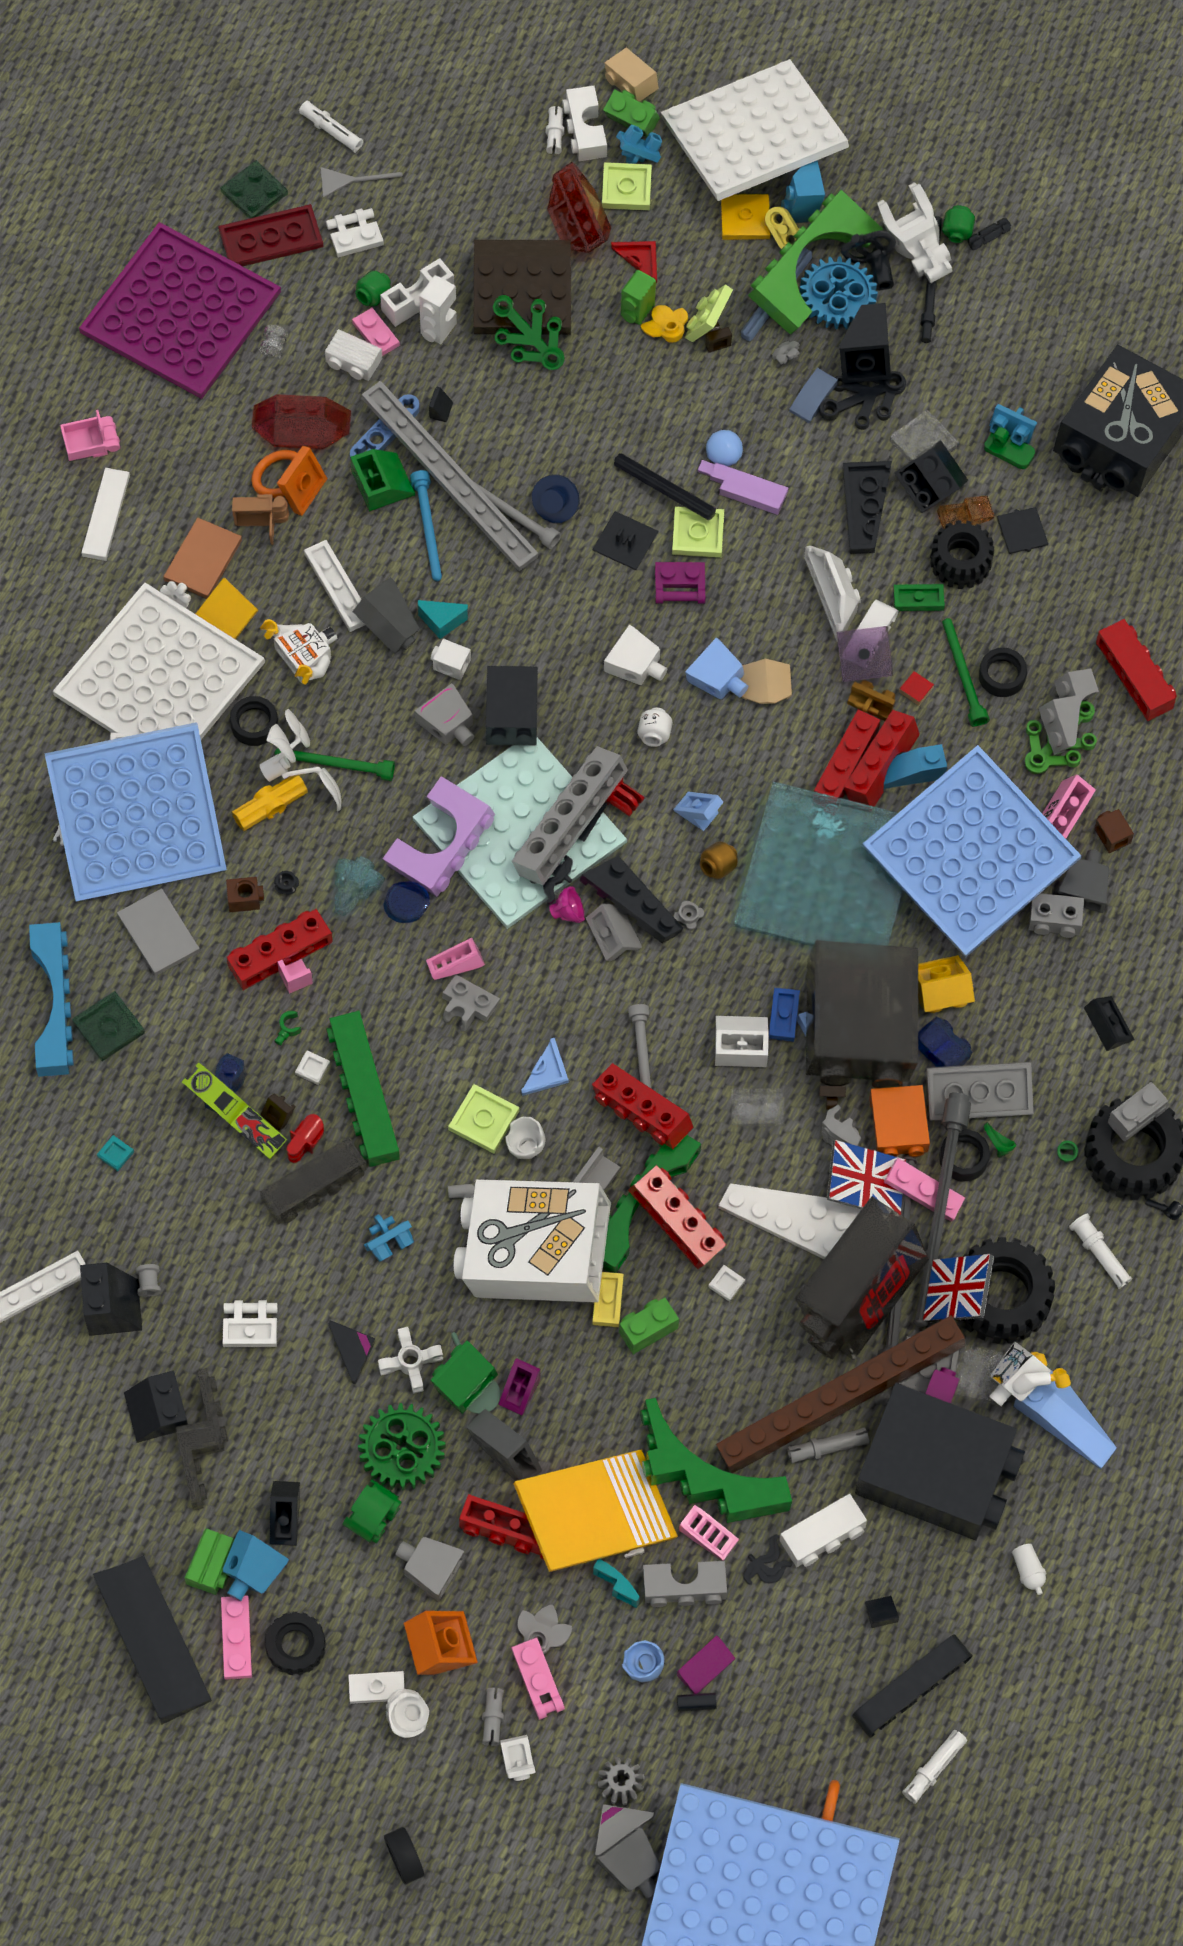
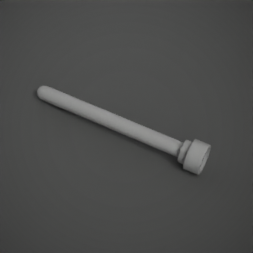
(548, 536)
(639, 1014)

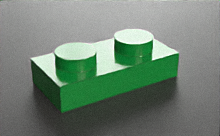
(919, 597)

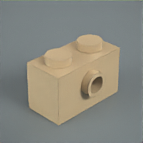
(631, 74)

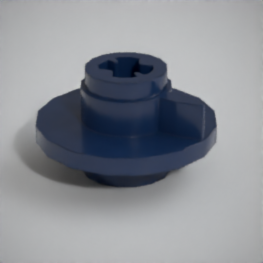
(555, 498)

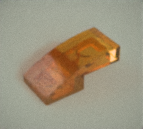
(972, 509)

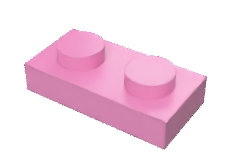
(375, 331)

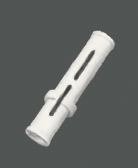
(323, 120)
(927, 1775)

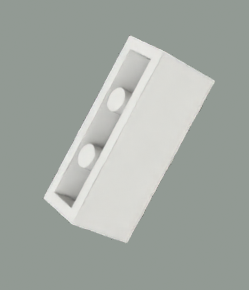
(823, 1531)

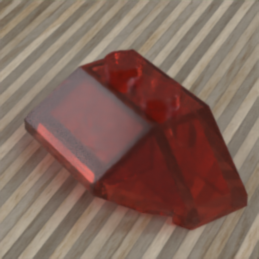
(577, 210)
(301, 421)

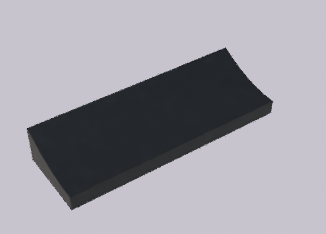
(152, 1639)

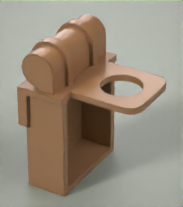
(260, 512)

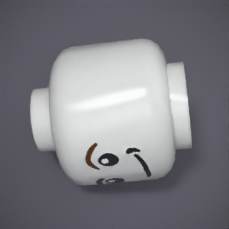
(654, 727)

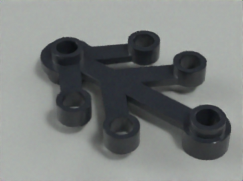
(867, 395)

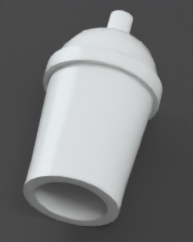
(1029, 1568)

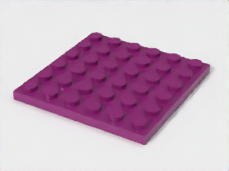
(180, 310)

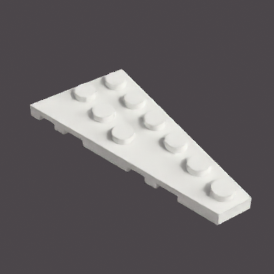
(794, 1217)

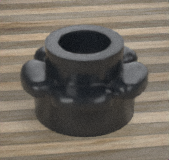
(286, 876)

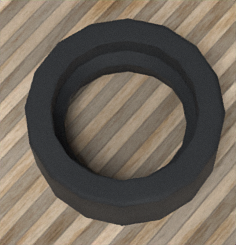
(1002, 689)
(244, 705)
(975, 1172)
(404, 1855)

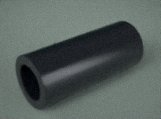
(696, 1702)

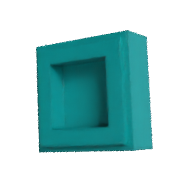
(115, 1153)

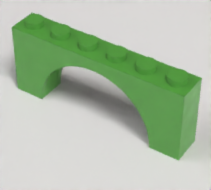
(778, 289)

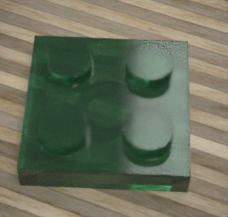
(254, 190)
(108, 1026)

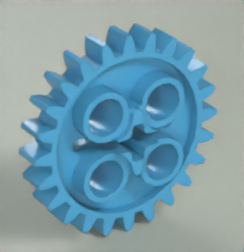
(823, 278)

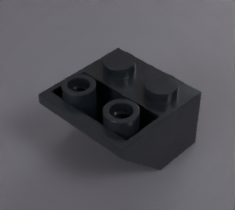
(931, 476)

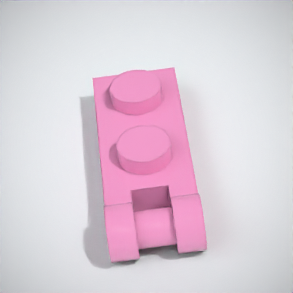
(537, 1677)

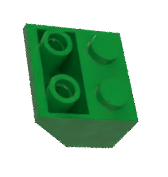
(380, 478)
(463, 1376)

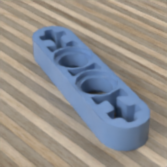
(382, 430)

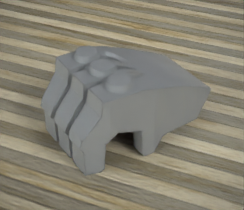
(835, 1130)

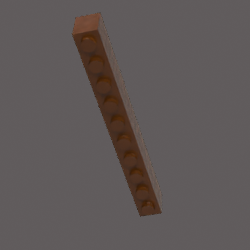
(841, 1394)

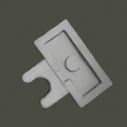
(468, 1001)

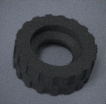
(295, 1622)

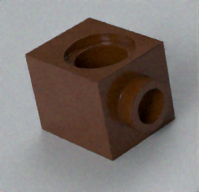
(1113, 830)
(236, 887)

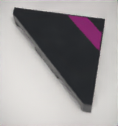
(353, 1348)

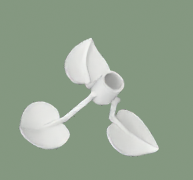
(279, 763)

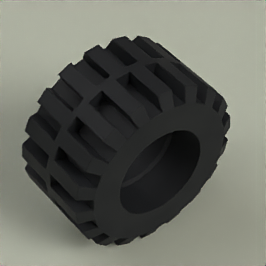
(959, 571)

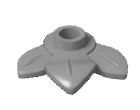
(545, 1627)

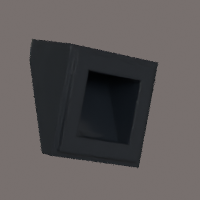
(440, 405)
(881, 1611)

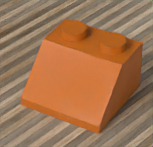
(440, 1641)

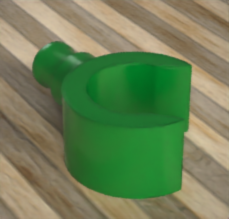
(286, 1032)

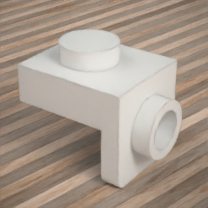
(517, 1757)

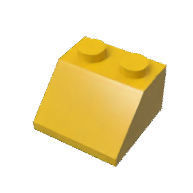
(944, 984)

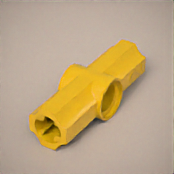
(269, 801)

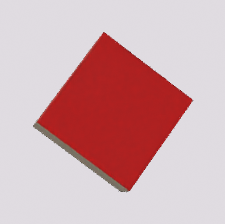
(916, 688)

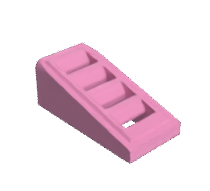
(463, 957)
(693, 1534)

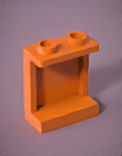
(900, 1120)

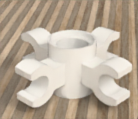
(430, 1355)

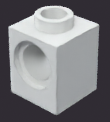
(451, 659)

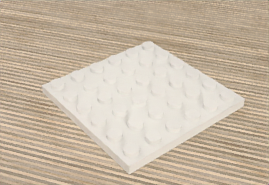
(754, 129)
(158, 669)

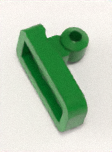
(1001, 446)

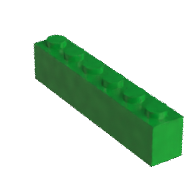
(363, 1088)

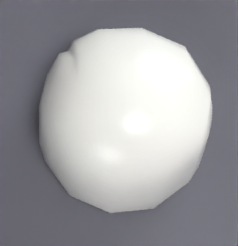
(526, 1130)

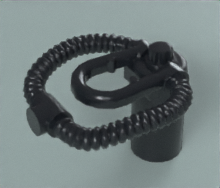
(877, 258)

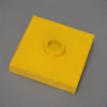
(745, 217)

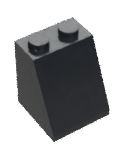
(866, 346)
(511, 705)
(109, 1300)

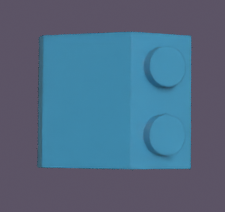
(804, 193)

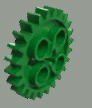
(389, 1466)

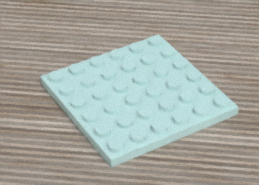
(520, 790)

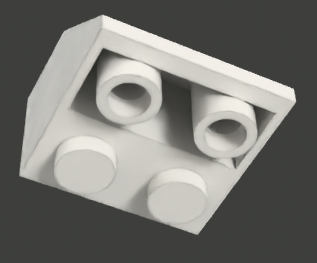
(741, 1041)

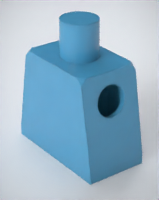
(252, 1565)

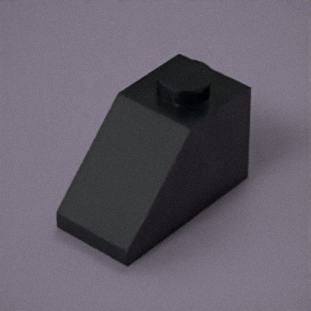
(284, 1512)

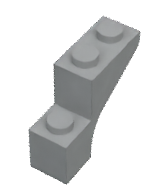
(1062, 714)

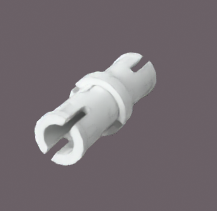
(555, 130)

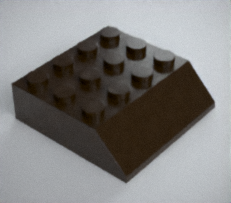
(524, 273)

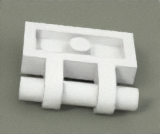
(357, 238)
(250, 1331)

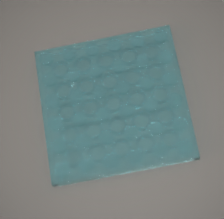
(814, 874)

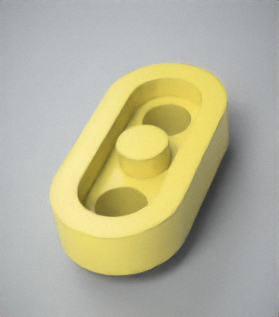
(782, 230)

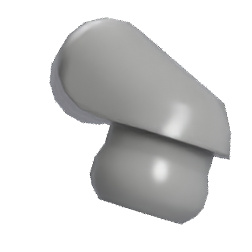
(461, 1191)

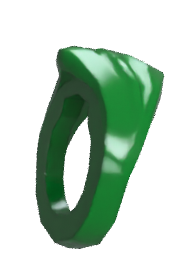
(1001, 1143)

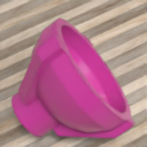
(568, 906)

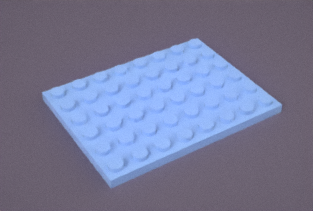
(766, 1877)

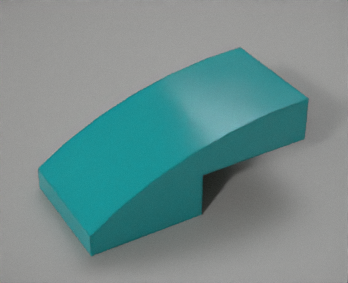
(623, 1589)

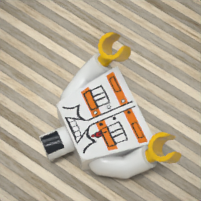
(302, 648)

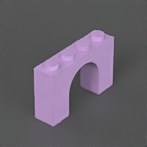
(436, 869)

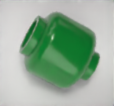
(958, 223)
(371, 287)

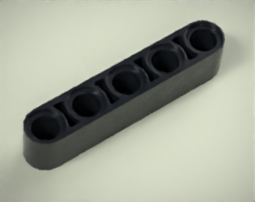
(911, 1684)

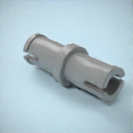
(492, 1717)

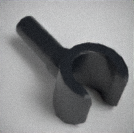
(1172, 1211)

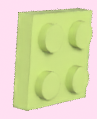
(626, 186)
(708, 313)
(696, 535)
(483, 1118)

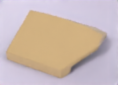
(767, 681)

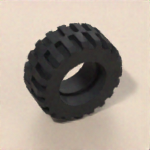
(1129, 1178)
(1037, 1278)

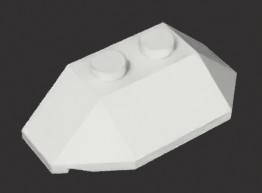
(833, 587)

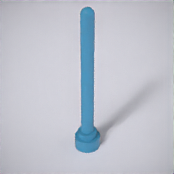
(420, 482)

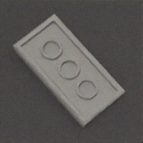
(992, 1088)

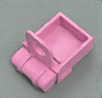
(90, 437)

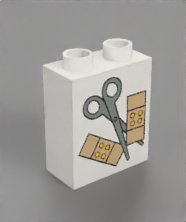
(534, 1240)

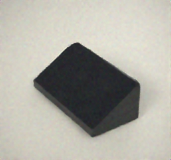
(1108, 1022)

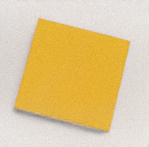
(227, 609)

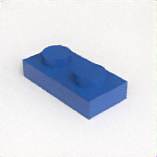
(784, 1014)

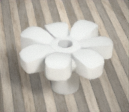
(176, 593)

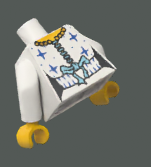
(1022, 1372)

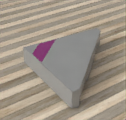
(617, 1823)

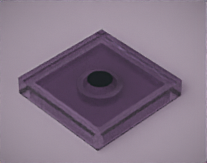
(865, 653)

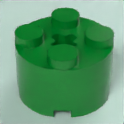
(371, 1512)

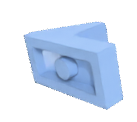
(699, 808)

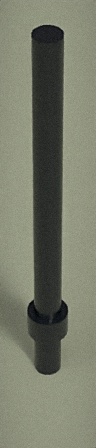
(928, 316)

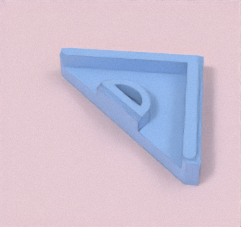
(547, 1072)

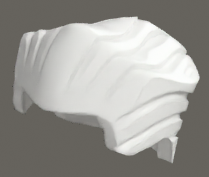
(407, 1713)

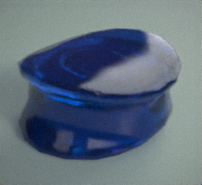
(406, 901)

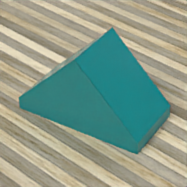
(442, 616)

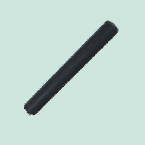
(664, 486)

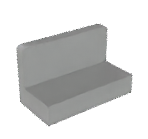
(612, 931)
(598, 1170)

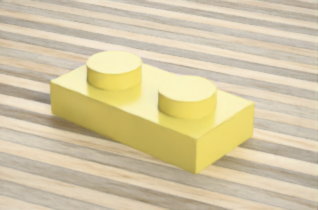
(609, 1305)

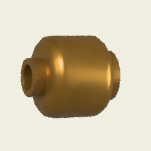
(718, 860)

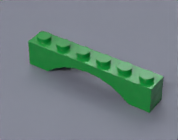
(675, 1162)

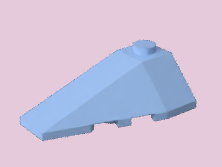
(1069, 1420)

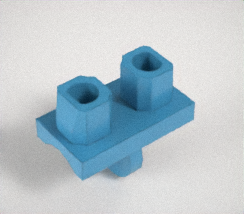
(638, 149)
(1014, 422)
(399, 1233)

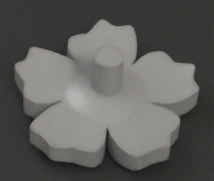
(786, 351)

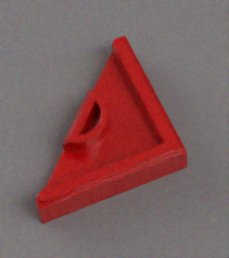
(638, 254)

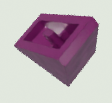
(520, 1386)

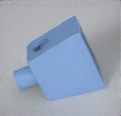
(717, 672)

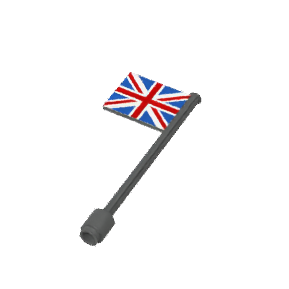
(853, 1179)
(959, 1283)

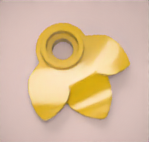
(666, 323)

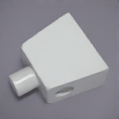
(634, 658)

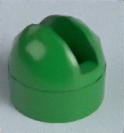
(1067, 1145)

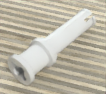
(1094, 1241)

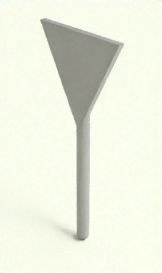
(334, 180)

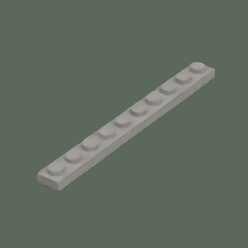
(450, 476)

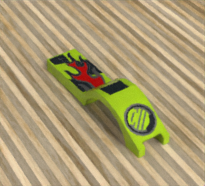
(235, 1111)

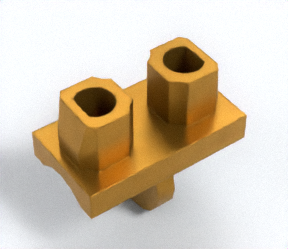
(871, 701)

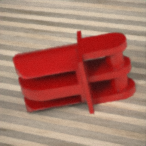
(625, 798)
(305, 1137)

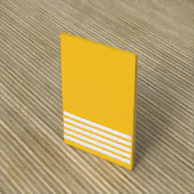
(594, 1510)

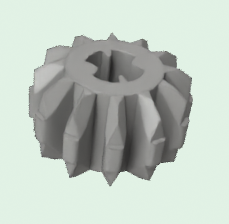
(631, 1785)

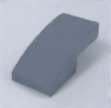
(812, 395)

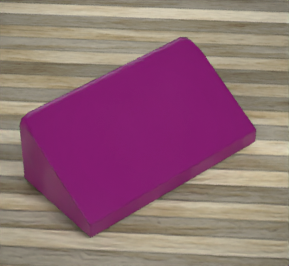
(705, 1665)

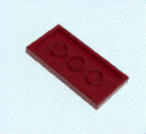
(271, 236)

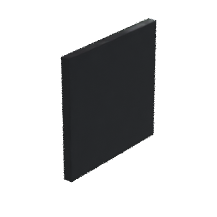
(625, 540)

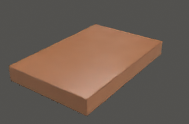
(203, 557)

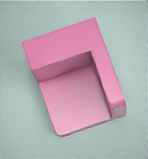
(295, 975)

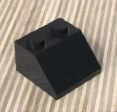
(155, 1406)

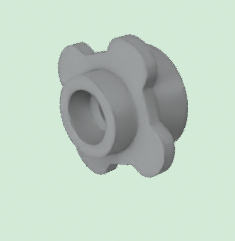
(689, 907)

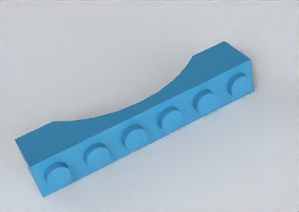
(52, 1046)

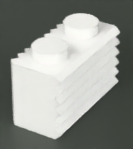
(353, 355)

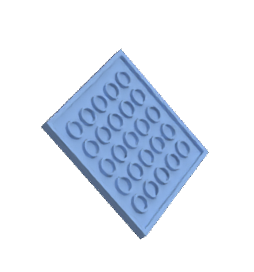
(135, 811)
(971, 851)

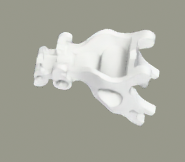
(919, 236)

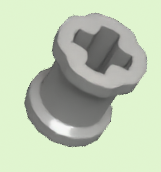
(148, 1280)

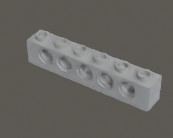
(569, 815)

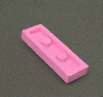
(921, 1188)
(236, 1638)

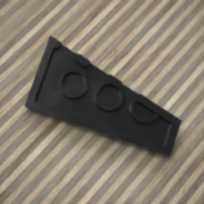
(864, 499)
(629, 893)

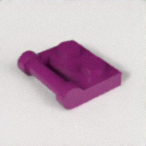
(679, 576)

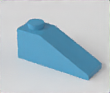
(916, 767)

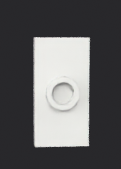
(374, 1686)

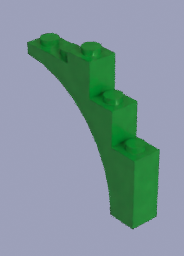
(739, 1495)

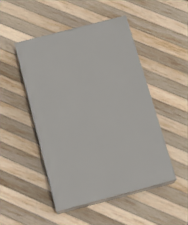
(158, 932)

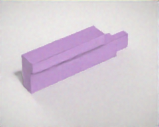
(746, 487)

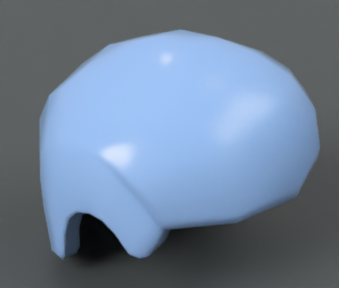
(724, 448)
(650, 1657)

